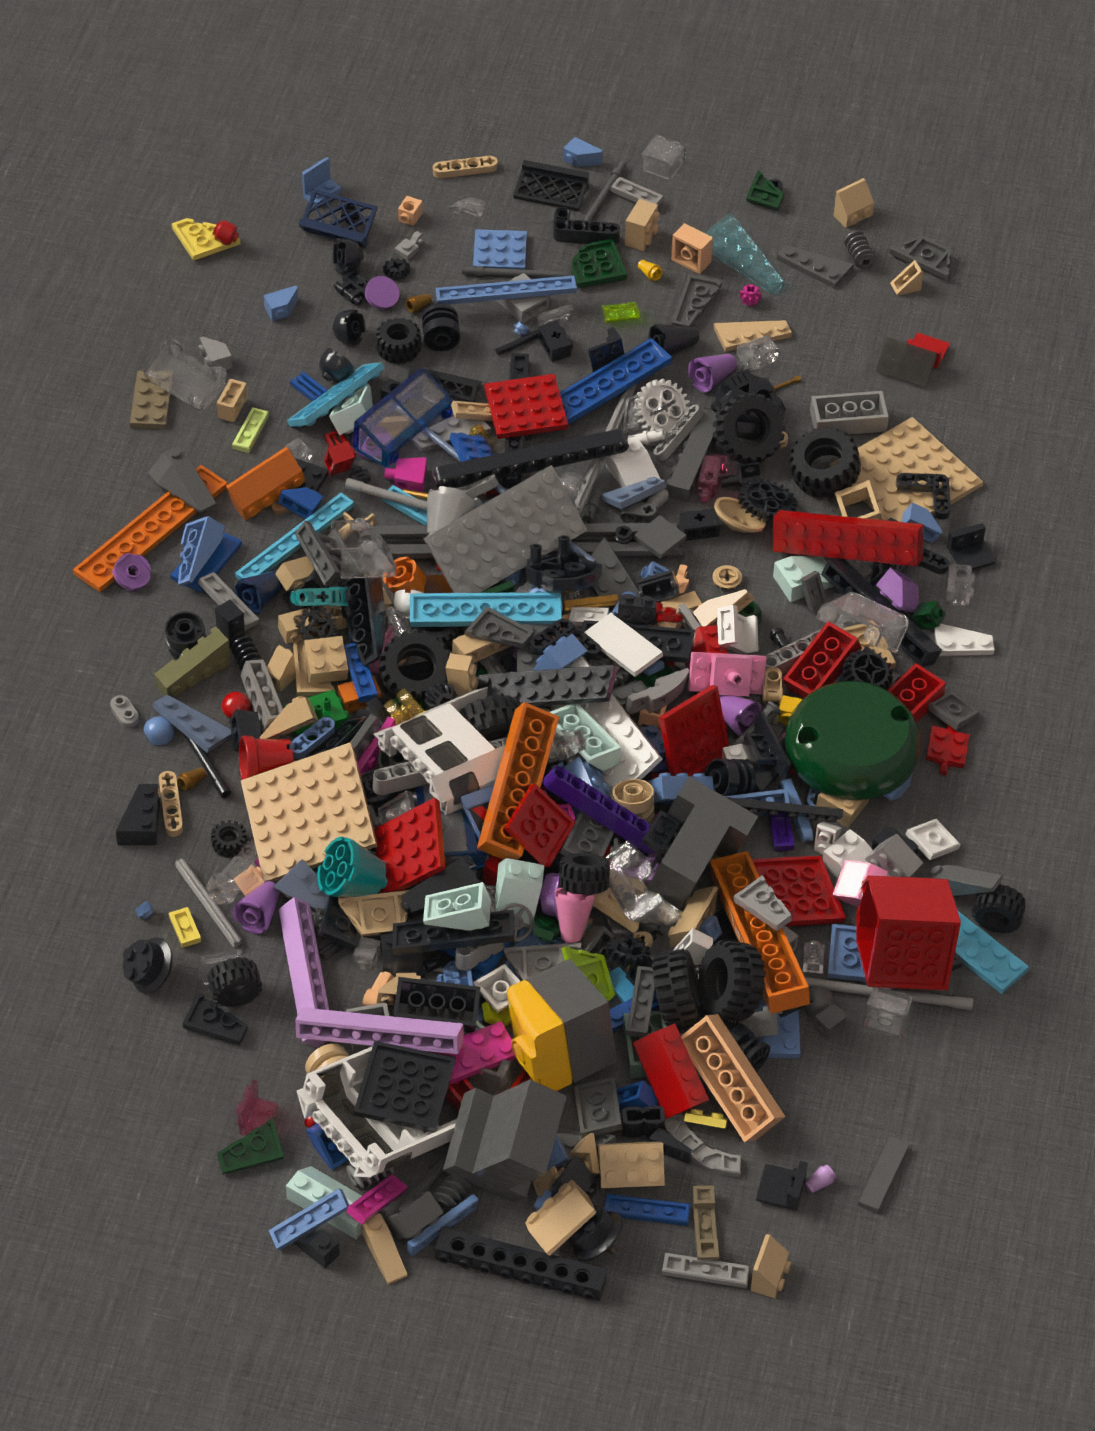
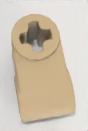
(772, 686)

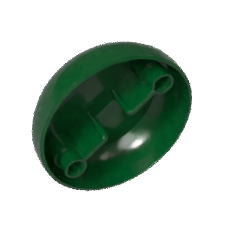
(852, 740)

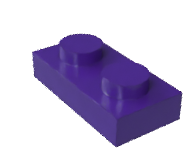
(781, 833)

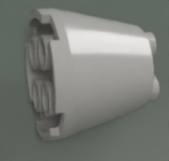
(446, 506)

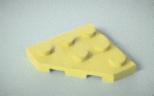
(199, 238)

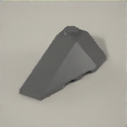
(966, 879)

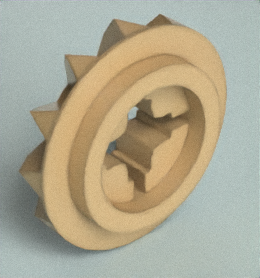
(733, 573)

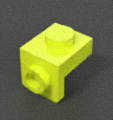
(492, 1017)

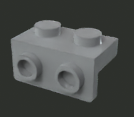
(762, 1023)

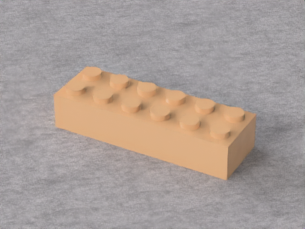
(731, 1078)

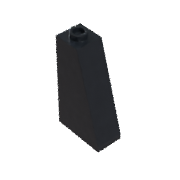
(454, 876)

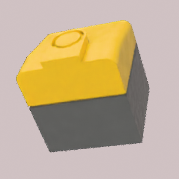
(560, 1026)

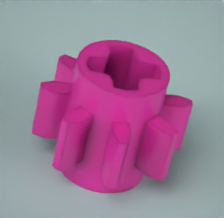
(750, 295)

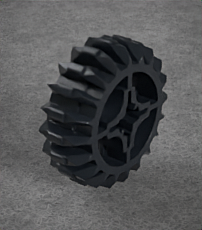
(873, 667)

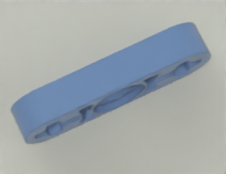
(315, 730)

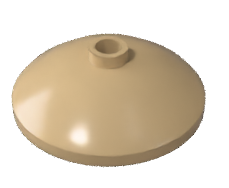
(735, 518)

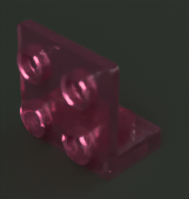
(254, 1110)

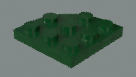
(598, 264)

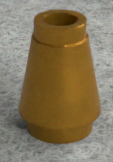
(417, 303)
(189, 779)

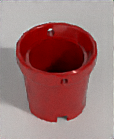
(262, 755)

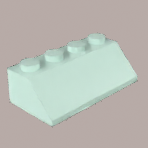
(600, 747)
(312, 1185)

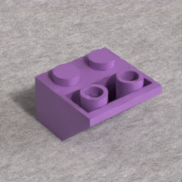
(900, 590)

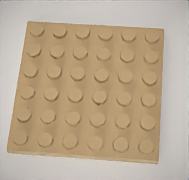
(910, 450)
(305, 808)

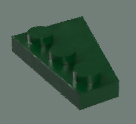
(546, 927)
(254, 1149)

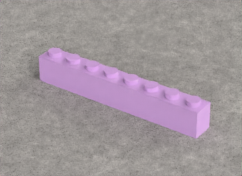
(303, 958)
(367, 1028)

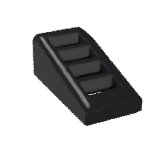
(672, 1146)

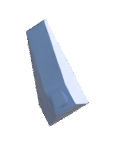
(199, 543)

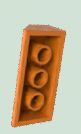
(265, 483)

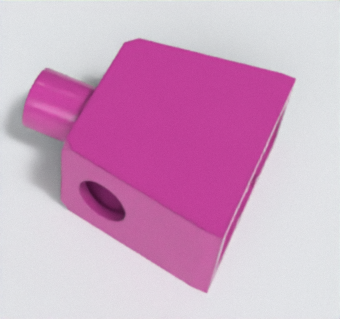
(409, 473)

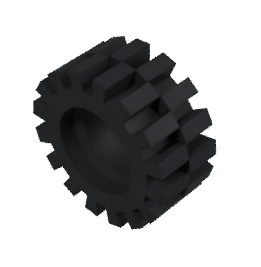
(228, 829)

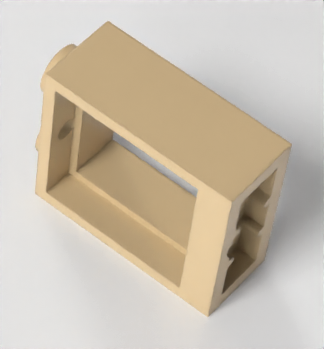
(856, 494)

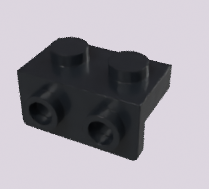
(637, 609)

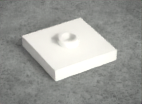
(933, 839)

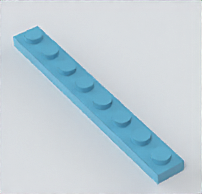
(289, 543)

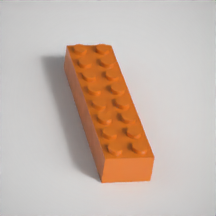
(520, 766)

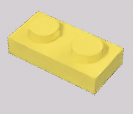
(184, 927)
(697, 1116)

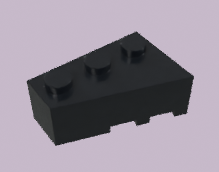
(141, 817)

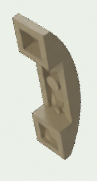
(705, 1223)

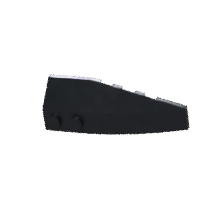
(365, 616)

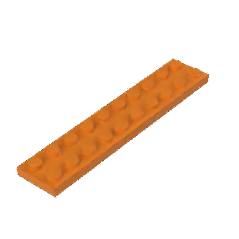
(143, 533)

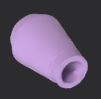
(821, 1178)

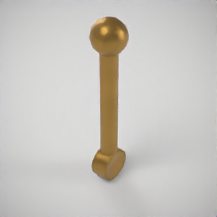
(797, 379)

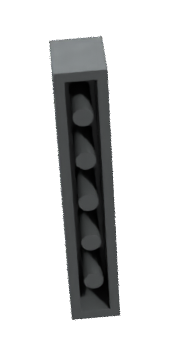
(690, 461)

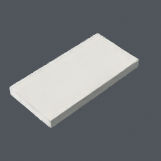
(624, 644)

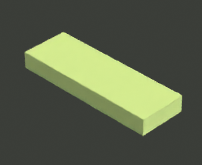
(250, 430)

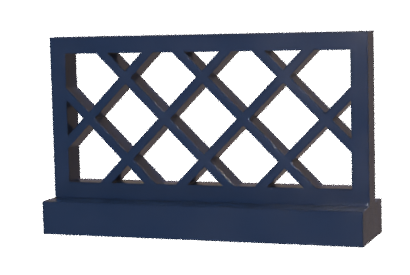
(331, 230)

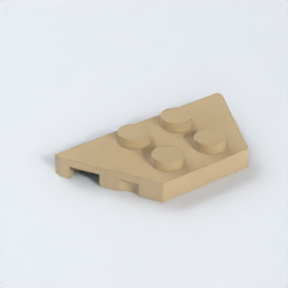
(374, 912)

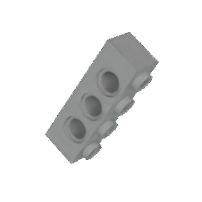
(261, 692)

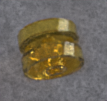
(408, 709)

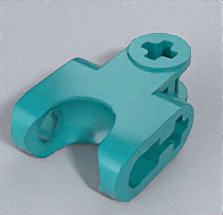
(331, 596)

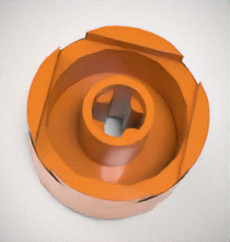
(407, 577)

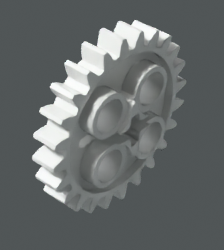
(654, 393)

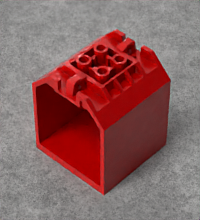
(907, 932)

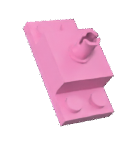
(730, 672)

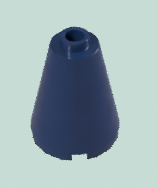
(258, 590)

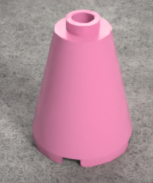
(572, 914)

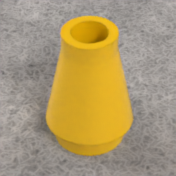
(651, 270)

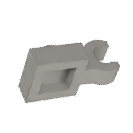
(409, 248)

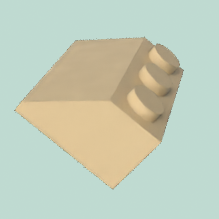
(696, 911)
(560, 1217)

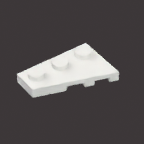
(960, 641)

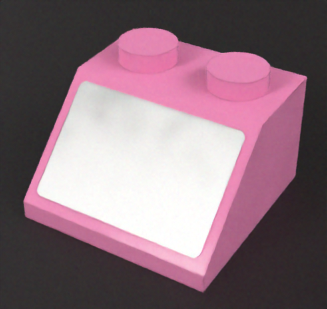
(850, 880)

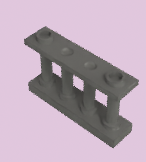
(319, 554)

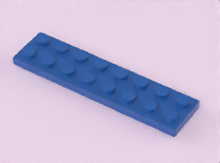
(613, 379)

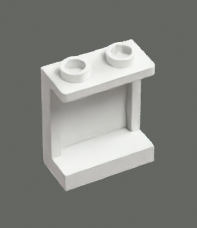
(737, 631)

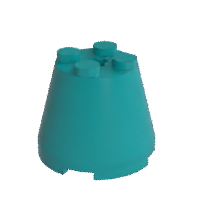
(350, 870)

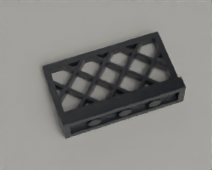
(555, 175)

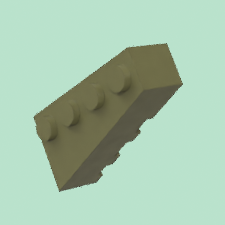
(194, 664)

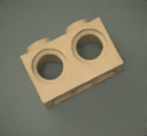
(232, 400)

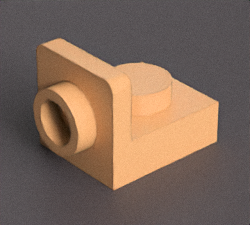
(249, 879)

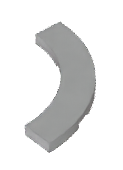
(710, 1159)

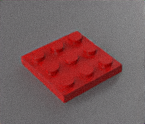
(540, 825)

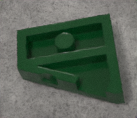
(764, 193)

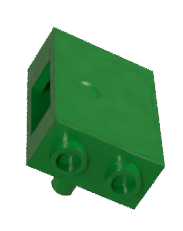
(325, 705)

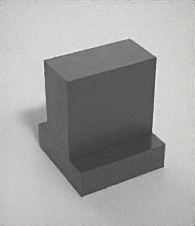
(706, 827)
(505, 1138)

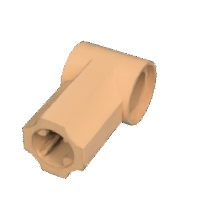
(371, 994)

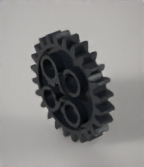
(765, 499)

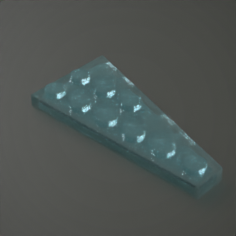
(740, 252)

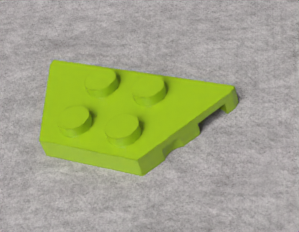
(594, 968)

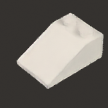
(631, 465)
(847, 847)

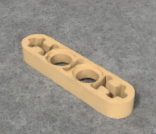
(440, 169)
(173, 803)

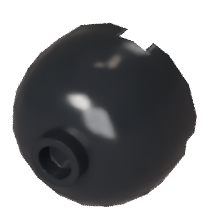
(347, 255)
(349, 326)
(334, 366)

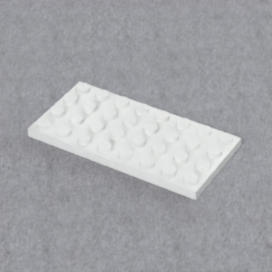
(636, 754)

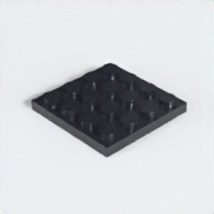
(404, 1086)

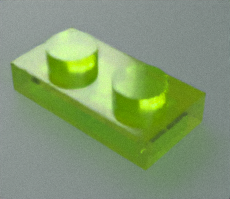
(620, 312)

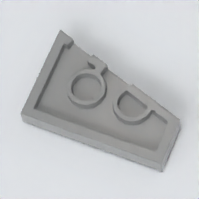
(762, 903)

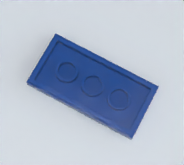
(216, 562)

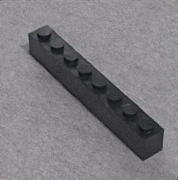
(847, 579)

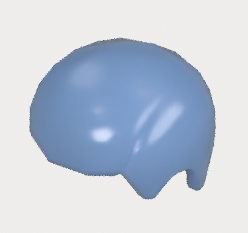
(159, 730)

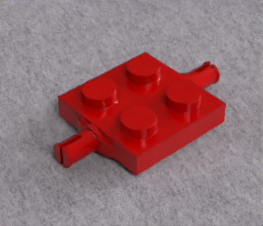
(947, 748)

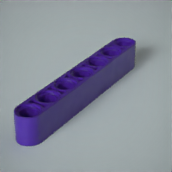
(598, 806)

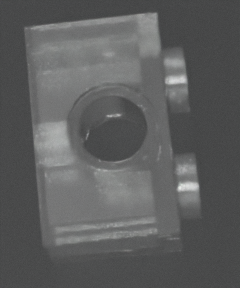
(757, 353)

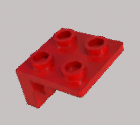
(931, 344)

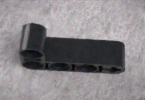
(582, 231)

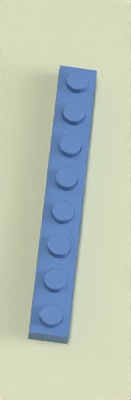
(506, 290)

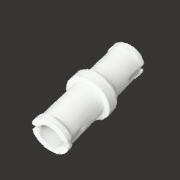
(648, 437)

